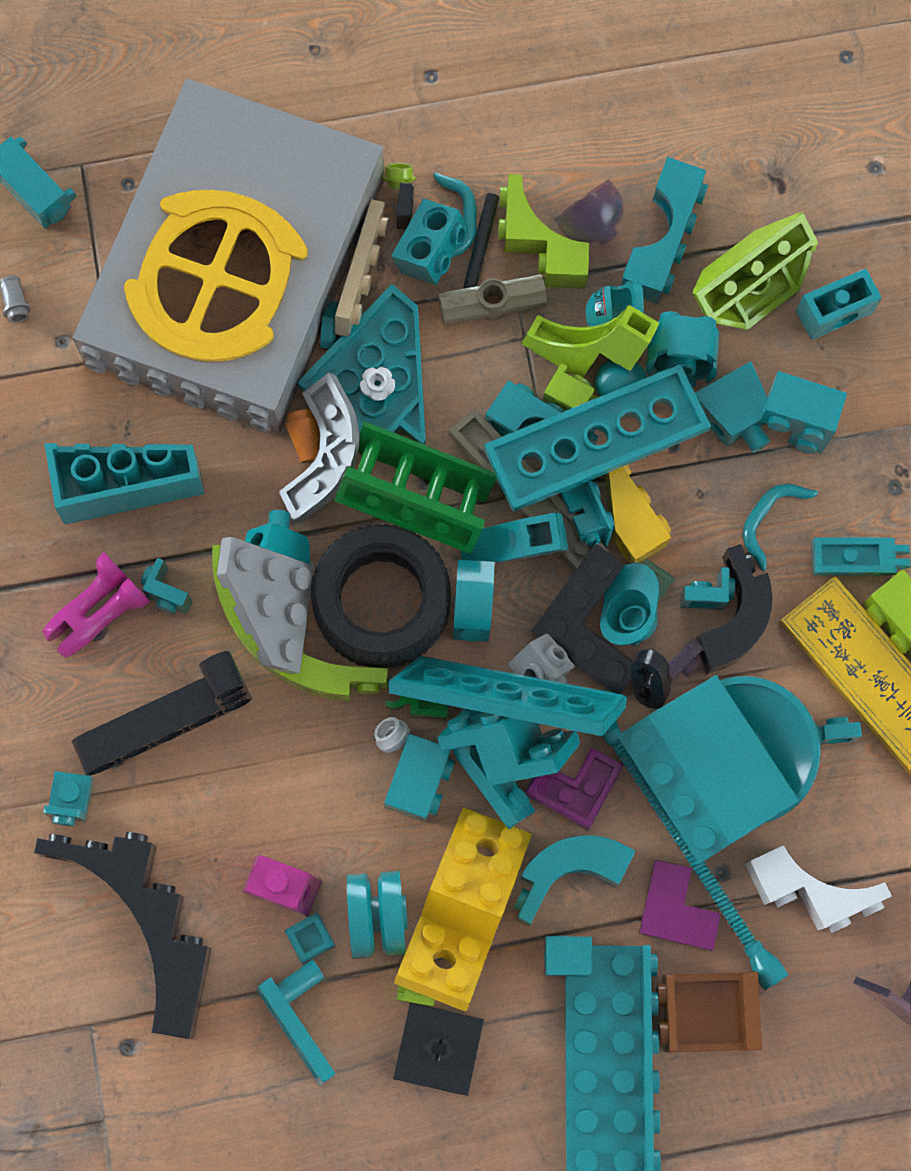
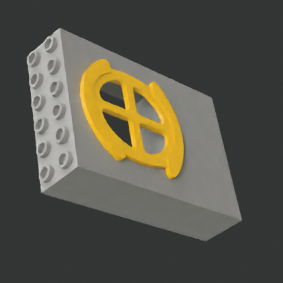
(258, 172)

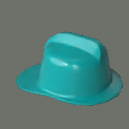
(631, 606)

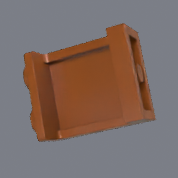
(710, 1012)

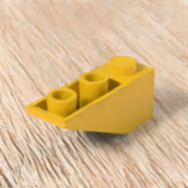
(637, 528)

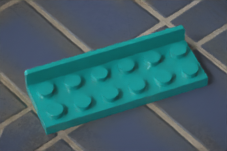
(611, 1063)

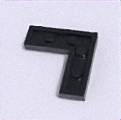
(572, 607)

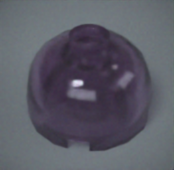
(593, 215)

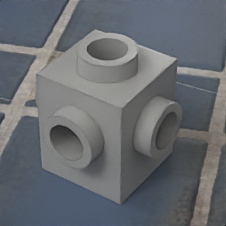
(542, 660)

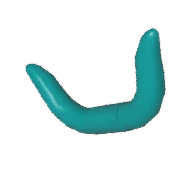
(469, 208)
(761, 510)

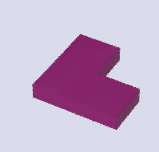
(578, 797)
(667, 915)

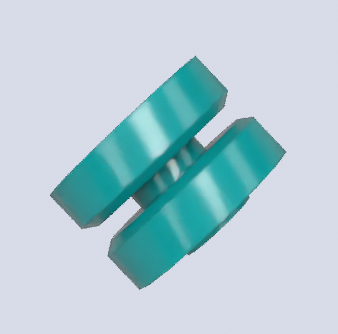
(376, 914)

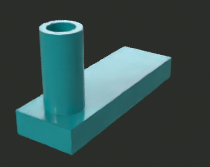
(277, 1001)

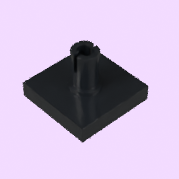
(438, 1049)

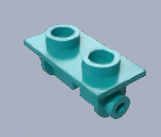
(595, 521)

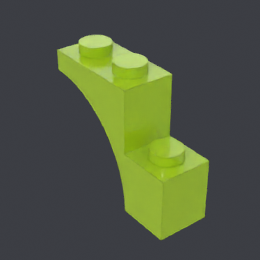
(560, 258)
(577, 347)

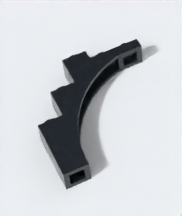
(177, 965)

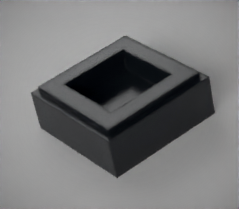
(404, 205)

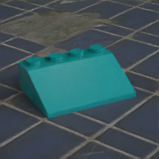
(708, 768)

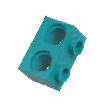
(426, 238)

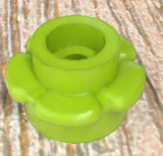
(398, 173)

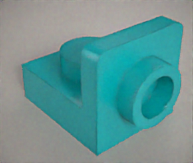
(704, 596)
(69, 798)

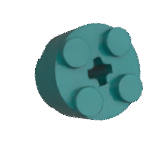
(685, 342)

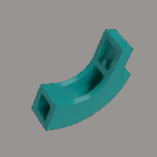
(578, 854)

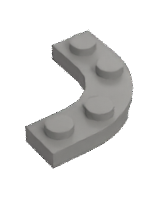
(337, 449)

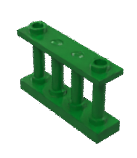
(406, 508)

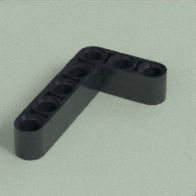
(166, 717)

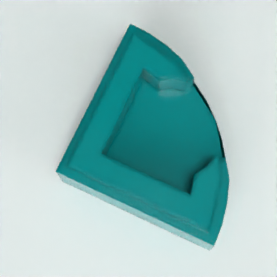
(328, 334)

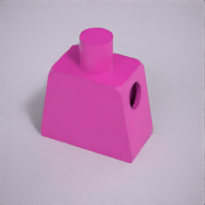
(282, 885)

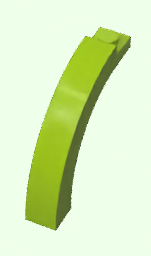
(315, 676)

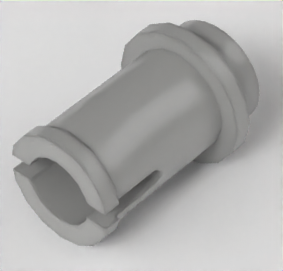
(15, 306)

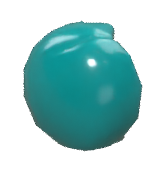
(613, 377)

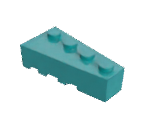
(119, 478)

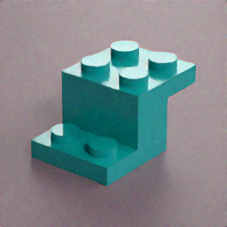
(509, 746)

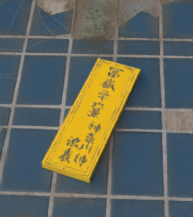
(857, 662)

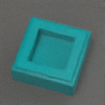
(309, 938)

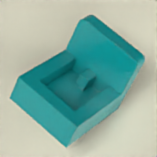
(167, 597)

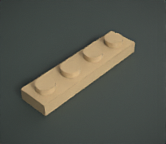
(358, 279)

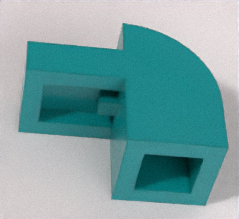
(473, 600)

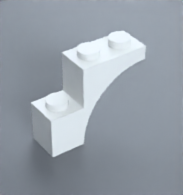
(778, 877)

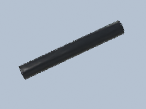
(481, 241)

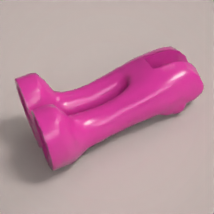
(75, 612)

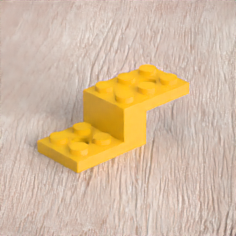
(463, 909)

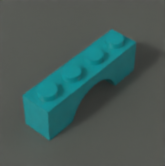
(675, 195)

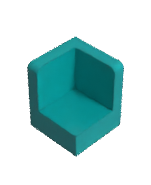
(567, 955)

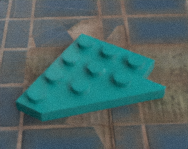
(387, 339)

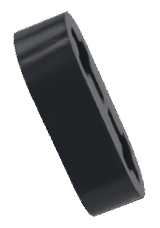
(650, 678)

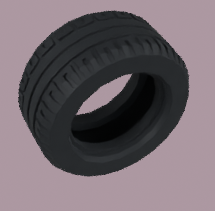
(368, 546)

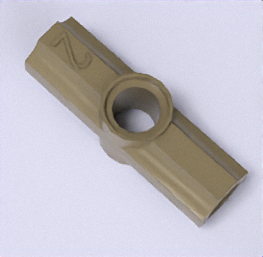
(514, 294)

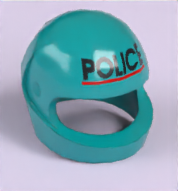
(612, 301)

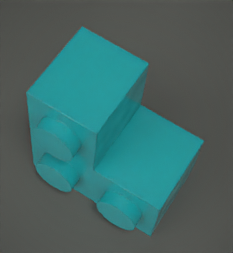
(805, 410)

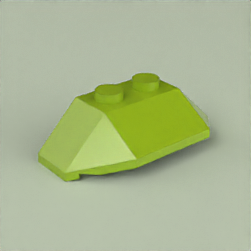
(757, 273)

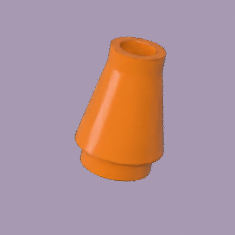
(304, 434)

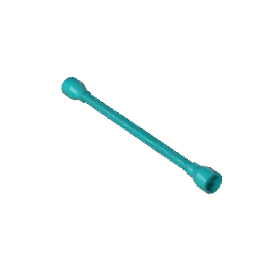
(761, 960)

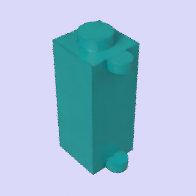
(32, 184)

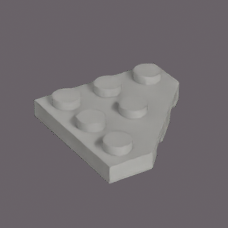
(270, 600)

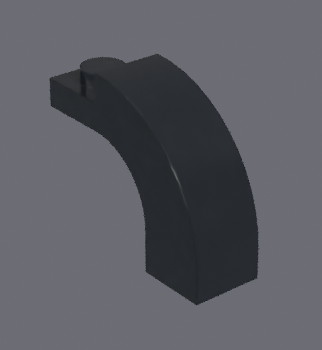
(754, 605)

